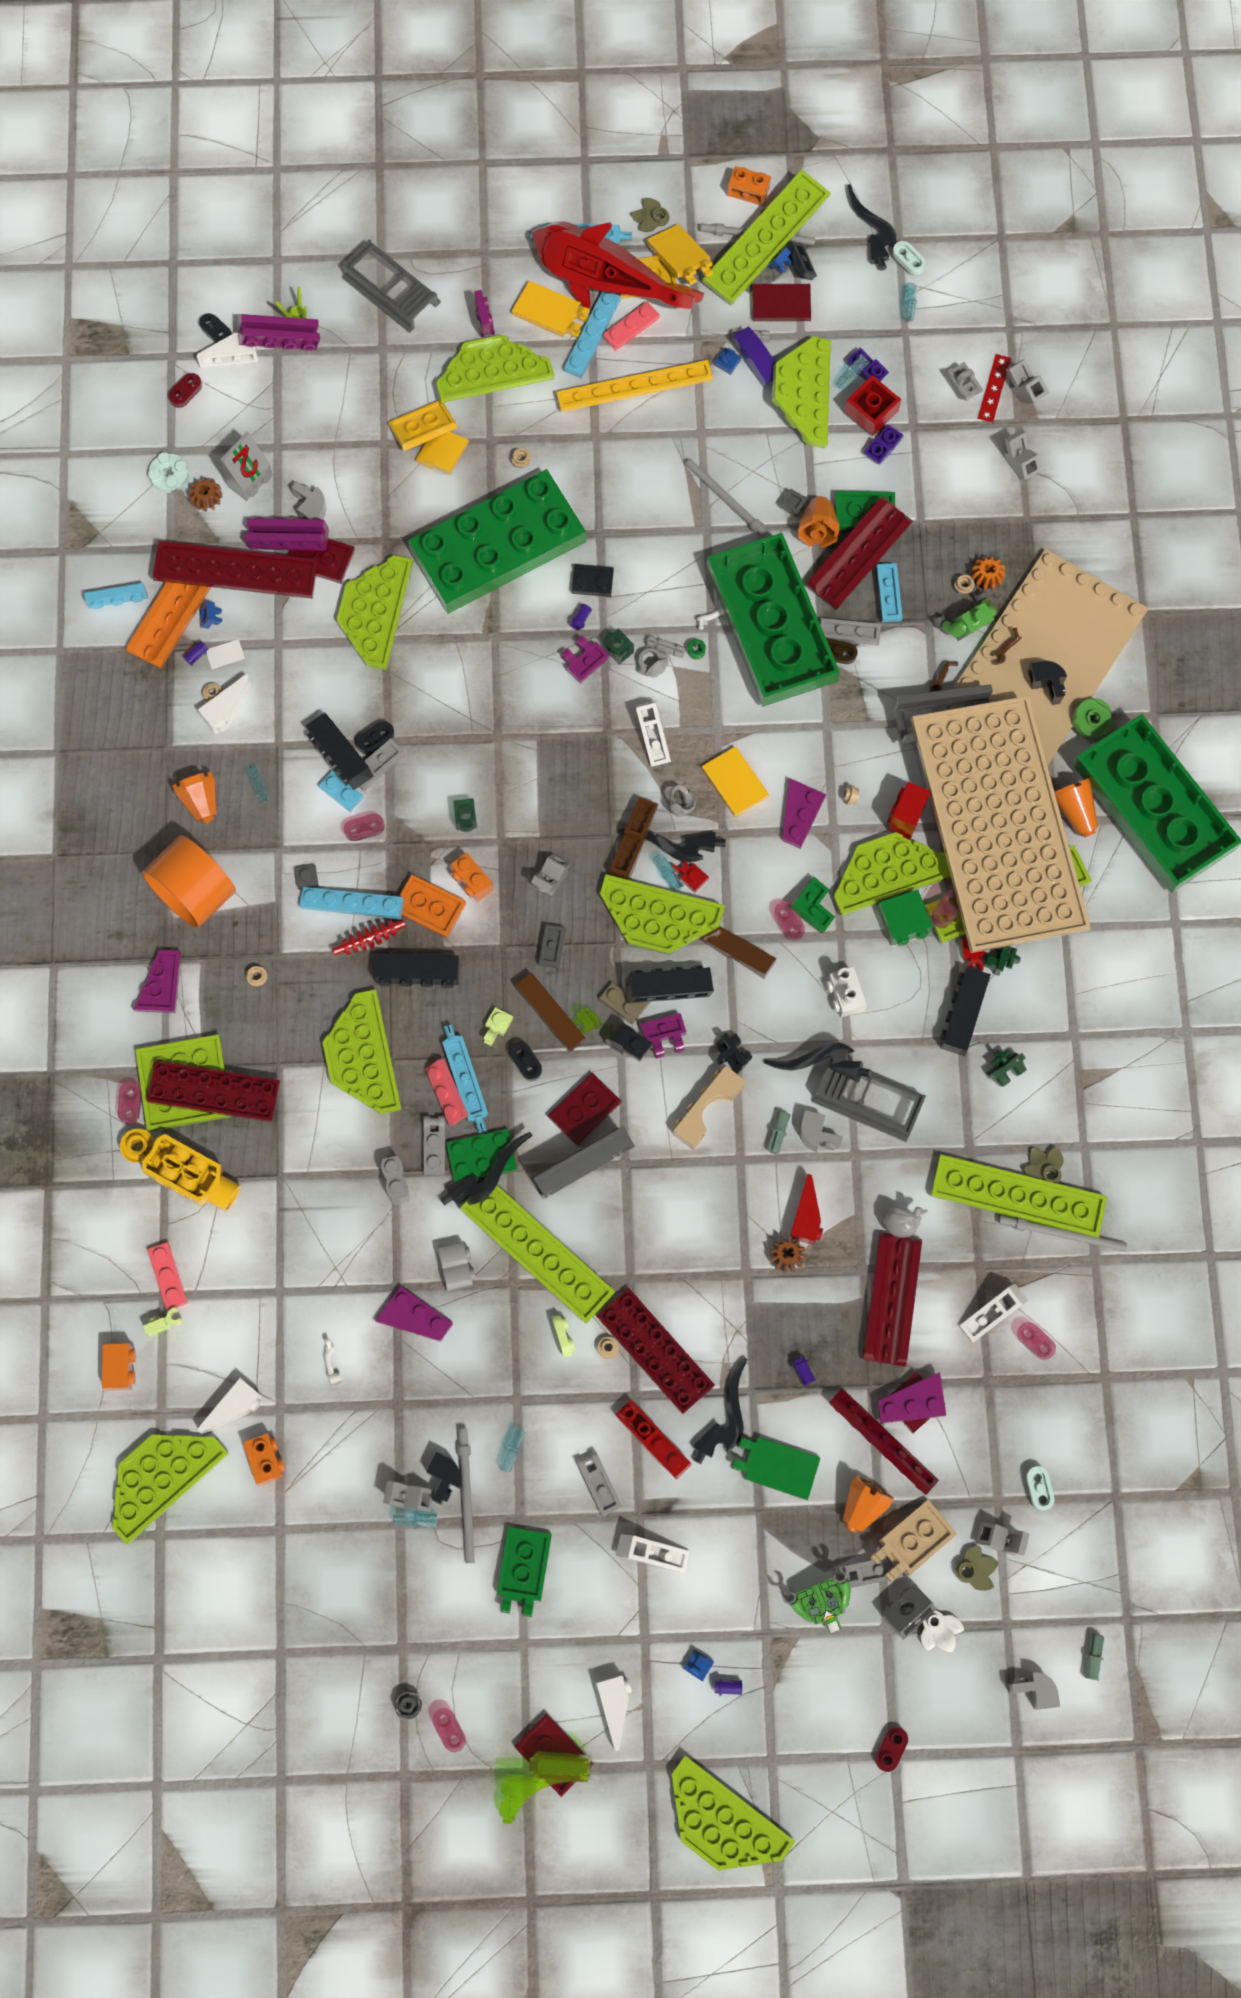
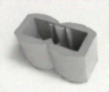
(395, 1180)
(456, 1267)

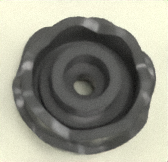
(400, 1704)

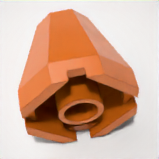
(819, 523)
(198, 796)
(864, 1504)

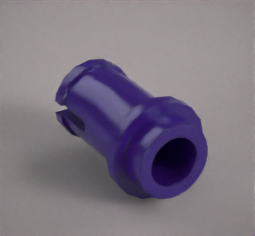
(579, 619)
(195, 653)
(803, 1371)
(728, 1687)

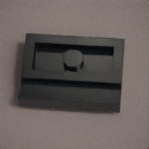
(592, 580)

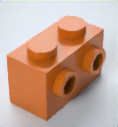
(749, 185)
(471, 876)
(117, 1366)
(264, 1459)

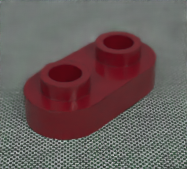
(187, 390)
(890, 1748)

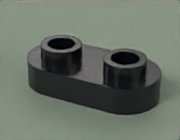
(214, 328)
(374, 737)
(525, 1062)

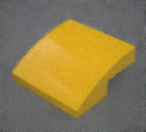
(443, 452)

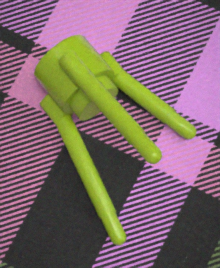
(296, 311)

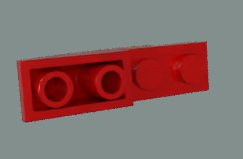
(653, 1439)

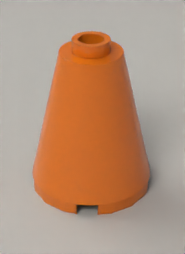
(1078, 807)

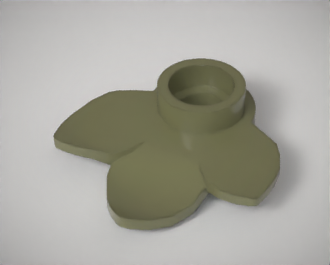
(649, 215)
(1043, 1163)
(979, 1567)

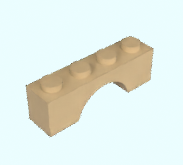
(724, 1087)

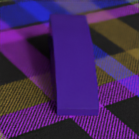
(755, 354)

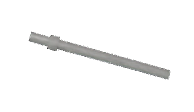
(720, 229)
(755, 524)
(1022, 1225)
(464, 1452)

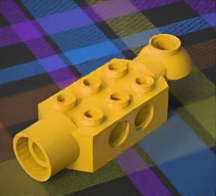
(180, 1169)

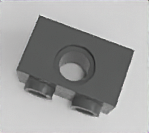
(906, 1623)

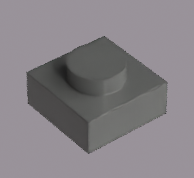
(793, 502)
(307, 877)

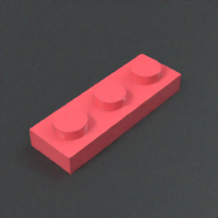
(631, 326)
(446, 1092)
(167, 1276)

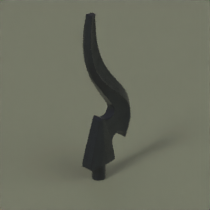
(887, 234)
(690, 851)
(838, 1051)
(480, 1191)
(732, 1435)

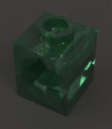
(621, 653)
(462, 807)

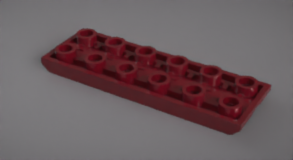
(859, 553)
(213, 1091)
(892, 1300)
(655, 1351)

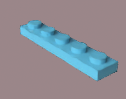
(592, 334)
(351, 903)

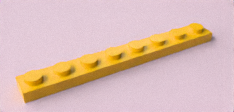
(634, 386)

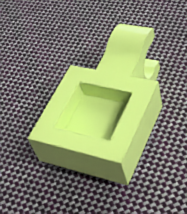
(497, 1024)
(159, 1324)

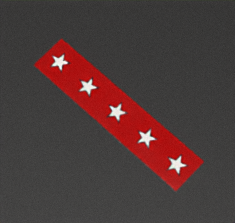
(994, 388)

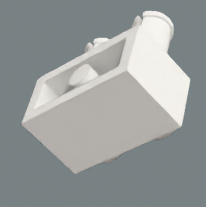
(846, 991)

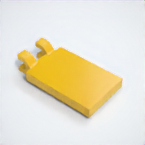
(680, 253)
(550, 310)

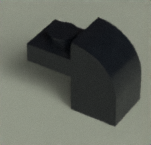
(1048, 675)
(624, 1039)
(449, 1474)

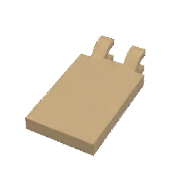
(914, 1540)

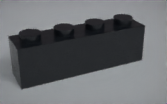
(339, 751)
(416, 969)
(669, 984)
(965, 1011)

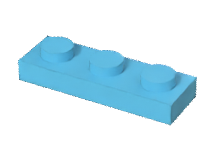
(889, 592)
(116, 596)

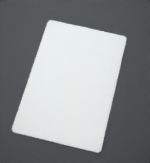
(225, 654)

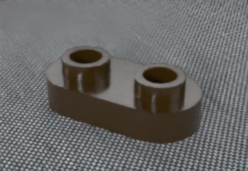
(838, 648)

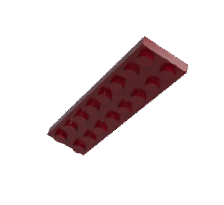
(235, 569)

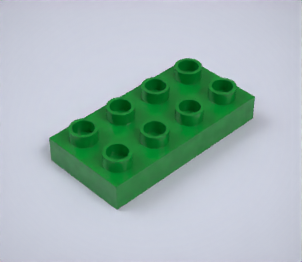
(497, 541)
(772, 619)
(1157, 803)

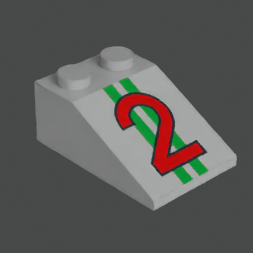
(245, 467)

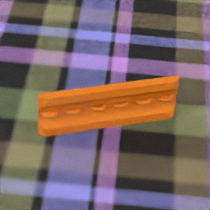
(166, 622)

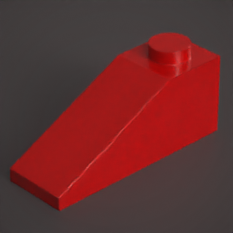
(807, 1218)

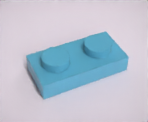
(339, 792)

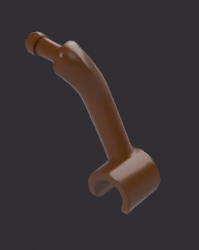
(1001, 654)
(938, 684)

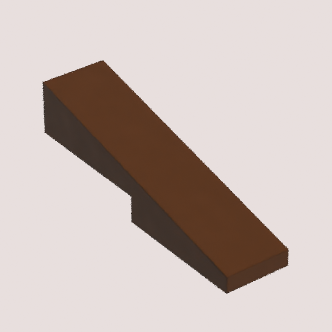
(633, 839)
(740, 950)
(550, 1012)

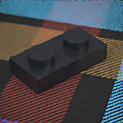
(801, 260)

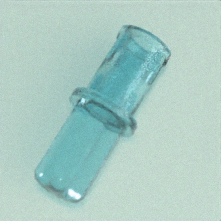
(909, 302)
(852, 372)
(668, 872)
(511, 1449)
(415, 1520)

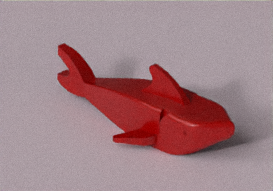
(599, 263)

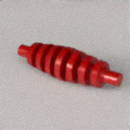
(345, 947)

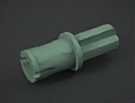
(778, 1132)
(1094, 1657)

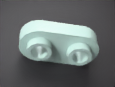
(911, 257)
(1040, 1488)

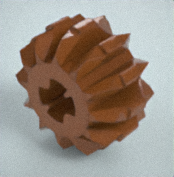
(205, 487)
(787, 1262)

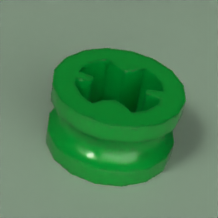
(696, 642)

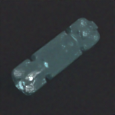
(257, 784)

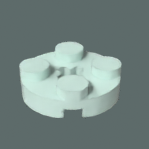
(171, 482)

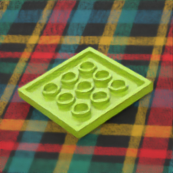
(197, 1052)

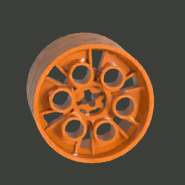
(189, 881)

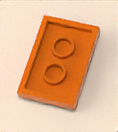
(431, 906)

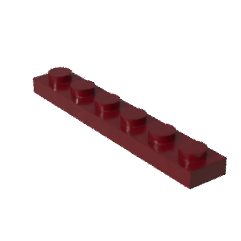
(883, 1441)

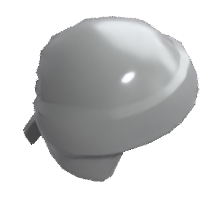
(902, 1223)

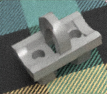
(958, 377)

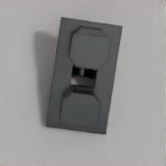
(729, 1053)

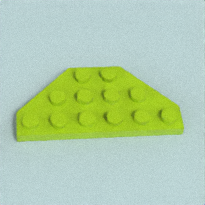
(490, 367)
(803, 387)
(373, 610)
(887, 870)
(658, 917)
(360, 1055)
(158, 1477)
(721, 1824)

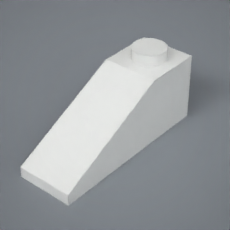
(227, 352)
(222, 708)
(653, 733)
(993, 1312)
(235, 1404)
(652, 1553)
(614, 1702)

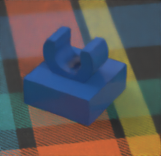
(780, 259)
(728, 360)
(208, 615)
(698, 1665)

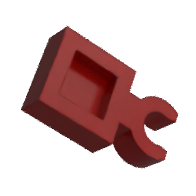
(691, 876)
(974, 958)

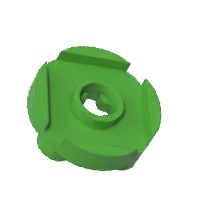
(1102, 715)

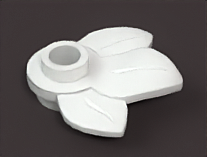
(942, 1634)

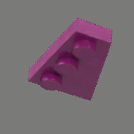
(801, 810)
(162, 984)
(414, 1316)
(915, 1402)

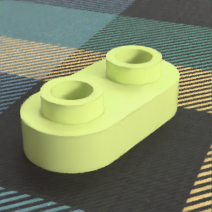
(565, 1343)

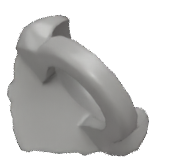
(658, 667)
(689, 798)

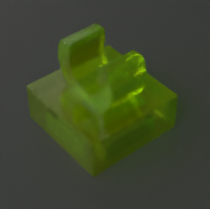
(589, 1019)

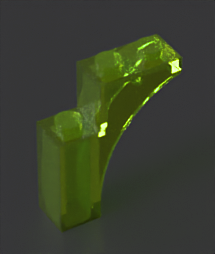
(547, 1770)

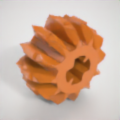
(988, 572)

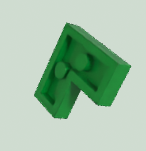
(809, 907)

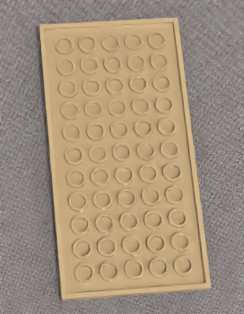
(1062, 620)
(1000, 824)

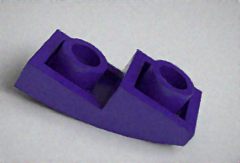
(874, 368)
(884, 444)

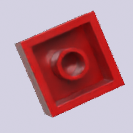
(872, 405)
(907, 809)

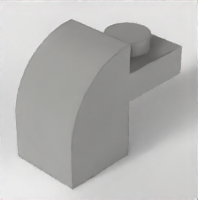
(1026, 387)
(1020, 457)
(313, 502)
(551, 874)
(812, 1134)
(408, 1497)
(1002, 1539)
(1043, 1690)

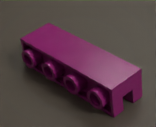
(278, 332)
(287, 534)

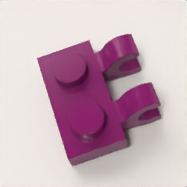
(483, 314)
(588, 662)
(663, 1029)

